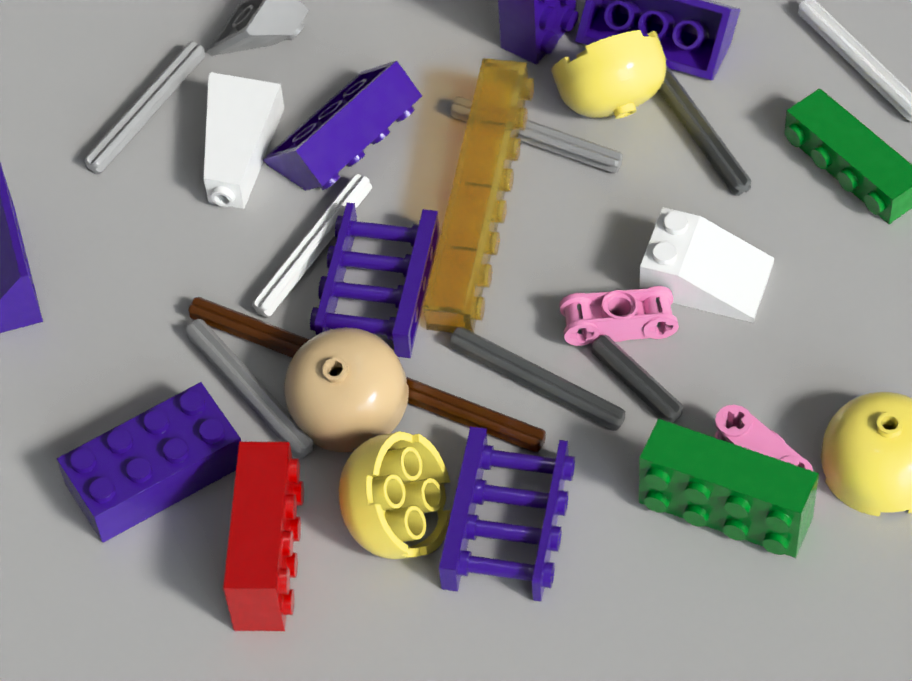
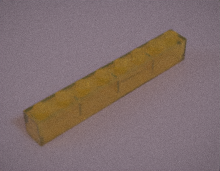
(477, 197)

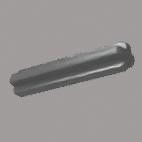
(637, 379)

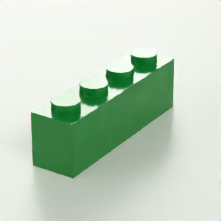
(851, 154)

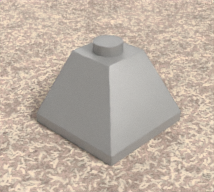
(259, 25)

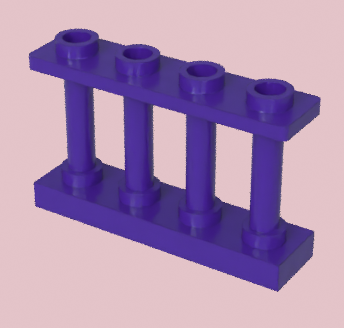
(407, 297)
(473, 490)

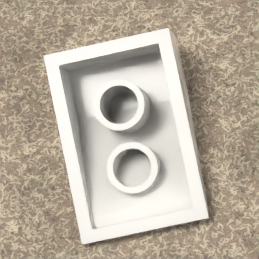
(705, 266)

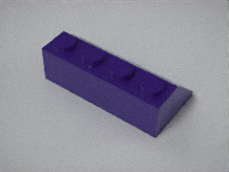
(690, 31)
(345, 127)
(17, 291)

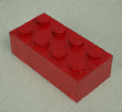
(262, 536)

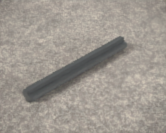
(704, 135)
(537, 378)

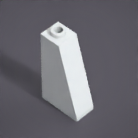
(238, 135)

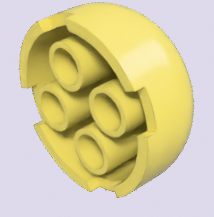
(612, 75)
(870, 453)
(387, 491)

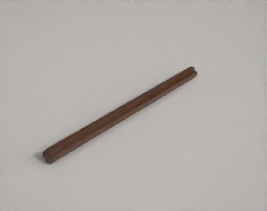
(420, 394)

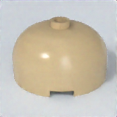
(345, 388)

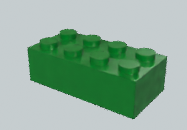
(727, 488)

